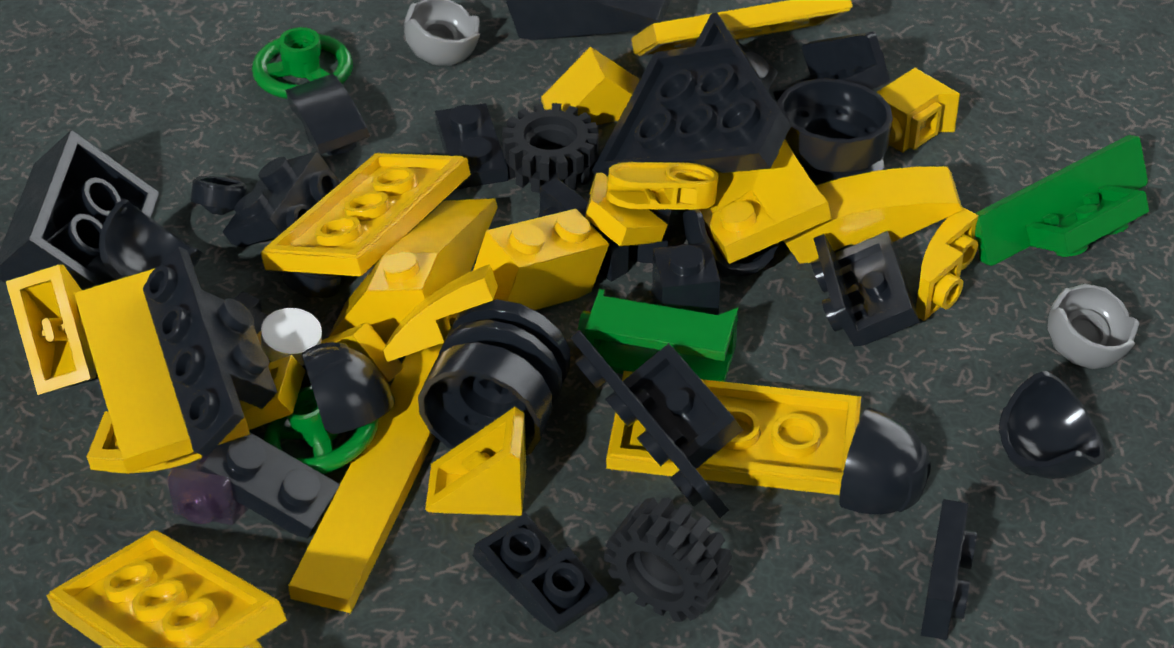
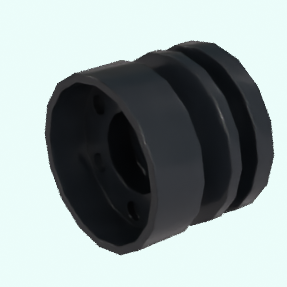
(836, 128)
(488, 365)

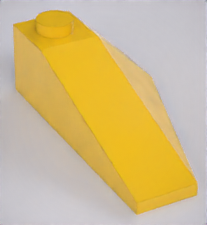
(419, 265)

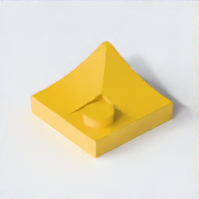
(763, 207)

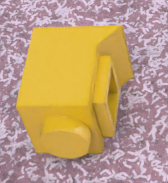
(919, 109)

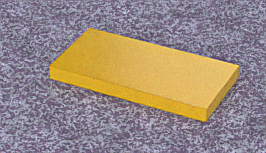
(741, 22)
(366, 214)
(135, 374)
(786, 439)
(164, 598)

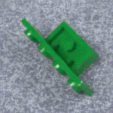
(1069, 206)

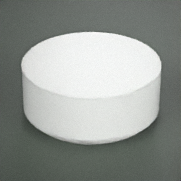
(289, 333)

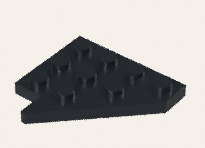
(699, 109)

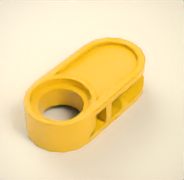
(661, 185)

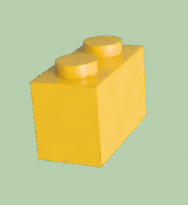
(544, 259)

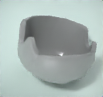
(441, 32)
(1091, 326)

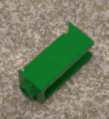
(633, 332)

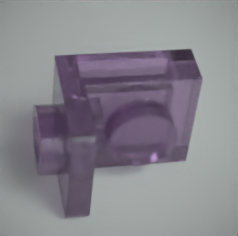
(202, 495)

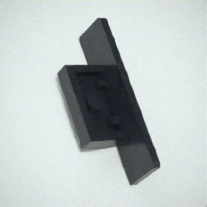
(207, 351)
(676, 410)

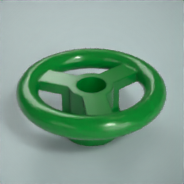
(299, 58)
(307, 425)

